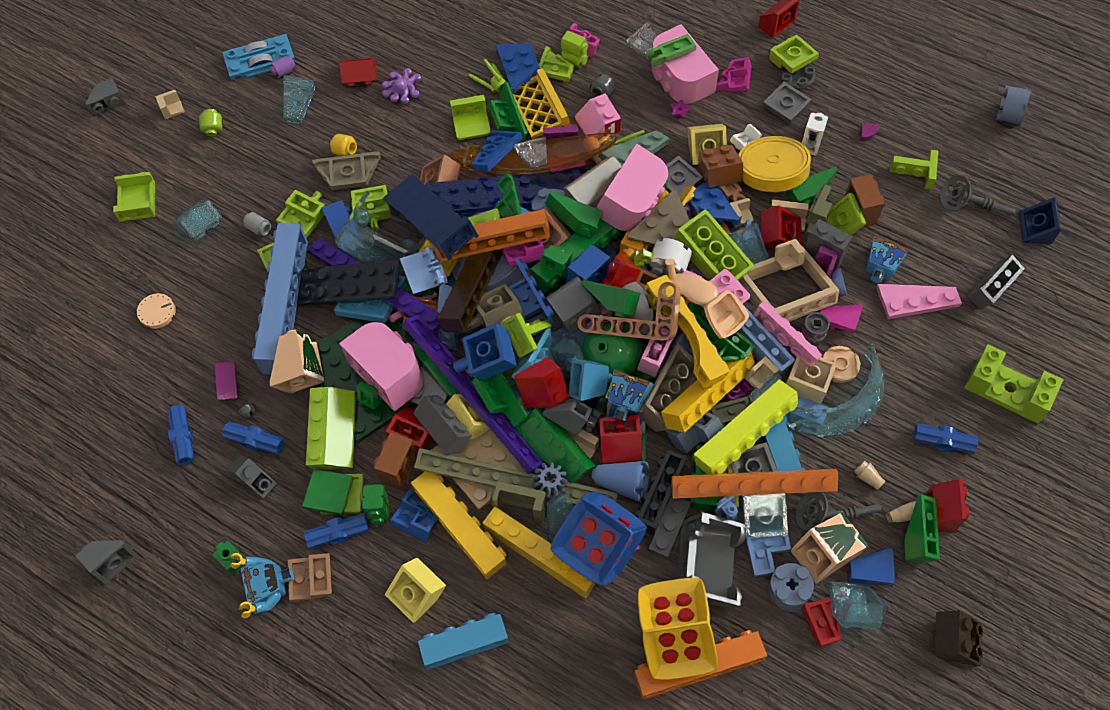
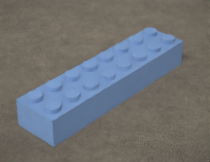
(281, 292)

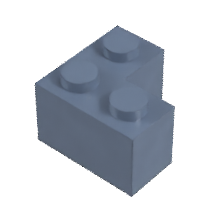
(702, 431)

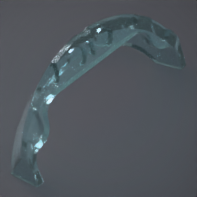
(847, 416)

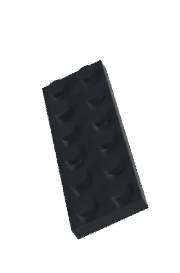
(349, 283)

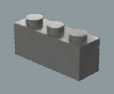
(995, 282)
(442, 424)

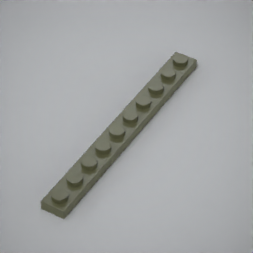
(489, 474)

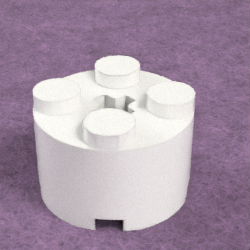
(669, 249)

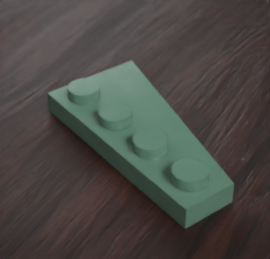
(652, 142)

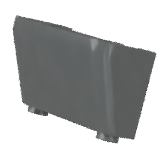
(708, 554)

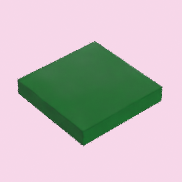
(328, 492)

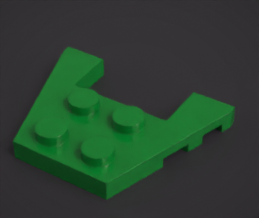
(509, 204)

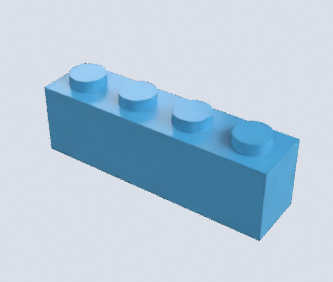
(781, 447)
(463, 641)

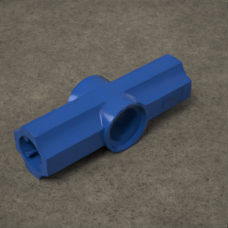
(180, 435)
(253, 438)
(945, 438)
(336, 531)

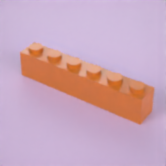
(503, 234)
(731, 655)

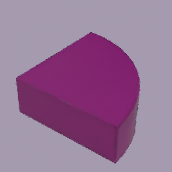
(868, 131)

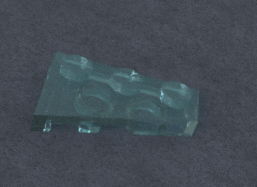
(297, 98)

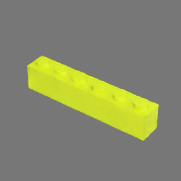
(746, 428)

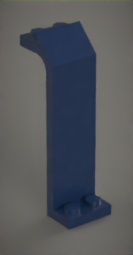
(430, 216)

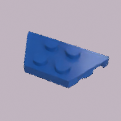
(518, 63)
(714, 202)

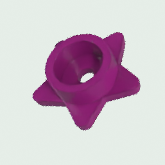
(680, 113)

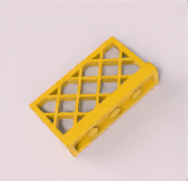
(553, 102)

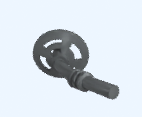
(961, 194)
(817, 514)

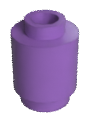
(282, 66)

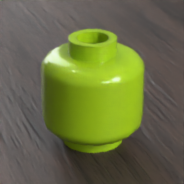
(210, 122)

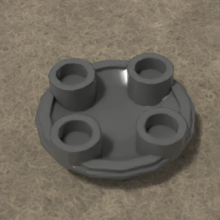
(799, 79)

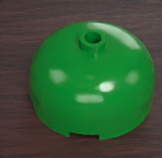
(614, 351)

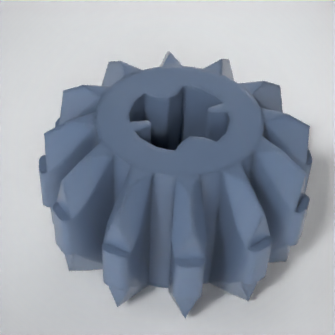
(552, 473)

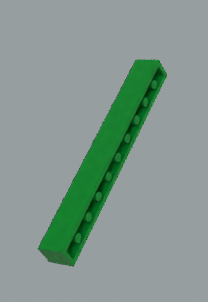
(576, 243)

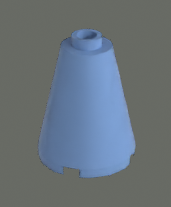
(623, 478)

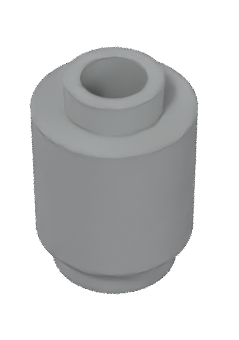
(257, 224)

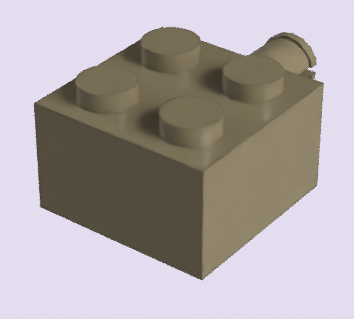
(495, 307)

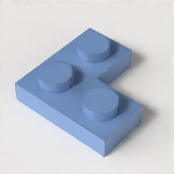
(760, 552)

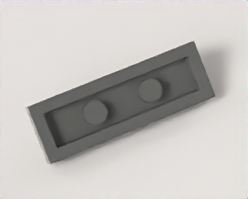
(669, 527)

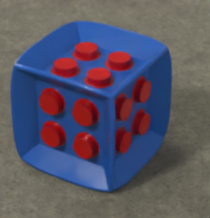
(598, 538)

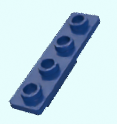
(527, 295)

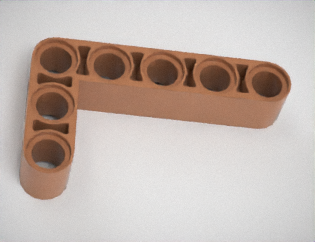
(637, 325)

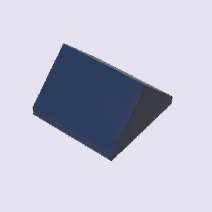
(1040, 222)

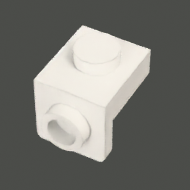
(749, 134)

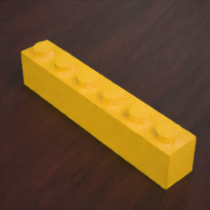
(697, 401)
(459, 524)
(535, 550)

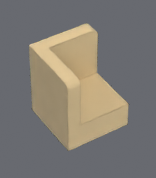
(170, 104)
(742, 209)
(789, 254)
(760, 372)

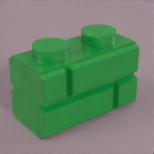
(376, 504)

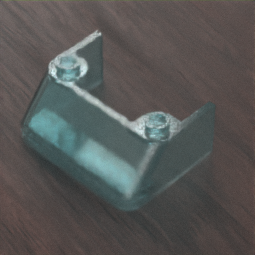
(357, 239)

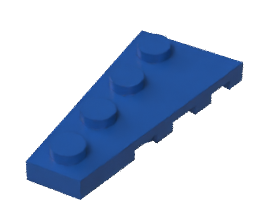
(495, 149)

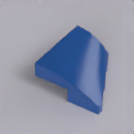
(414, 517)
(873, 568)

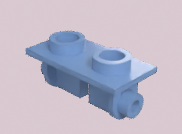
(726, 509)

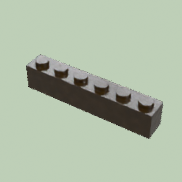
(468, 291)

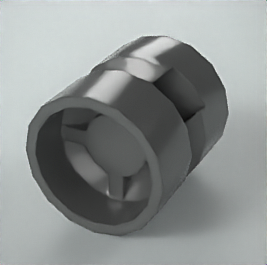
(815, 328)

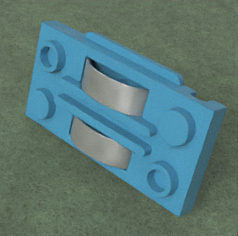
(256, 56)

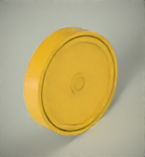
(775, 163)

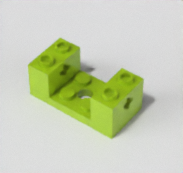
(1030, 396)

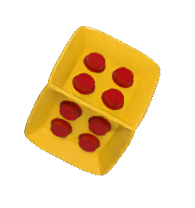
(677, 629)

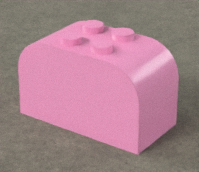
(687, 76)
(634, 190)
(384, 362)

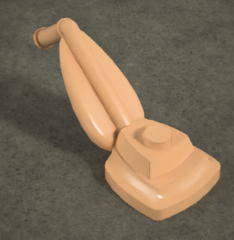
(722, 310)

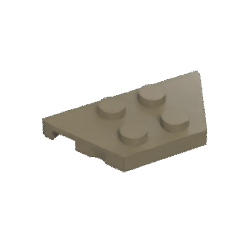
(347, 170)
(661, 222)

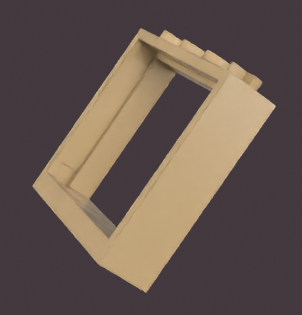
(799, 307)

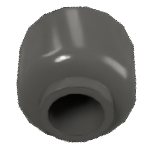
(601, 85)

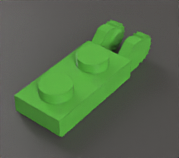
(671, 50)

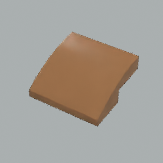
(311, 577)

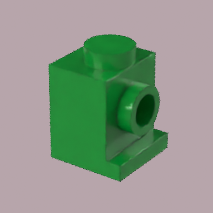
(556, 260)
(222, 551)

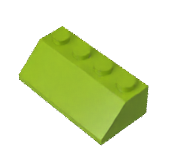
(712, 247)
(330, 428)

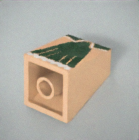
(296, 363)
(829, 547)

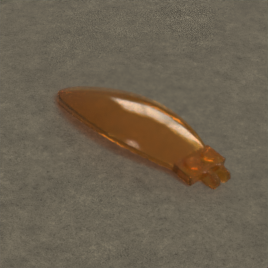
(560, 154)

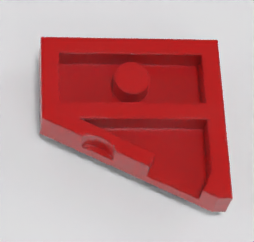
(822, 622)

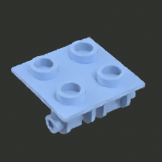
(423, 270)

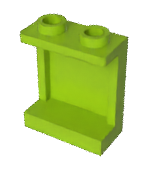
(135, 196)

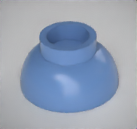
(838, 280)

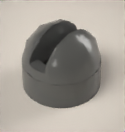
(245, 410)

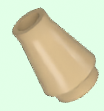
(868, 474)

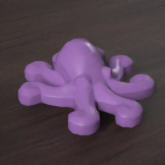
(401, 86)

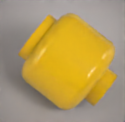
(343, 145)

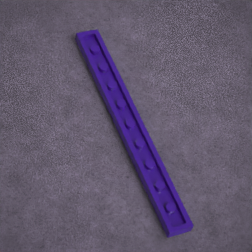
(404, 303)
(463, 383)

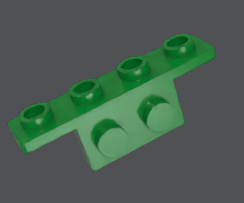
(506, 113)
(500, 398)

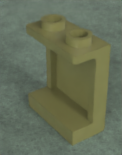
(520, 497)

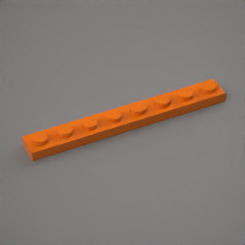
(754, 483)

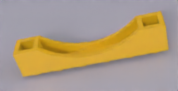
(708, 364)

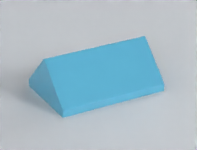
(543, 342)

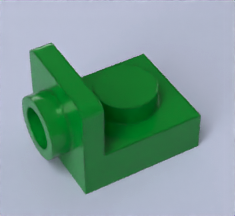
(368, 395)

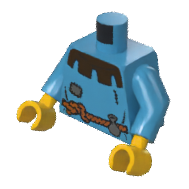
(262, 583)

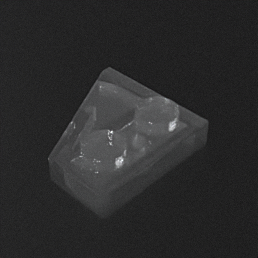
(642, 40)
(533, 152)

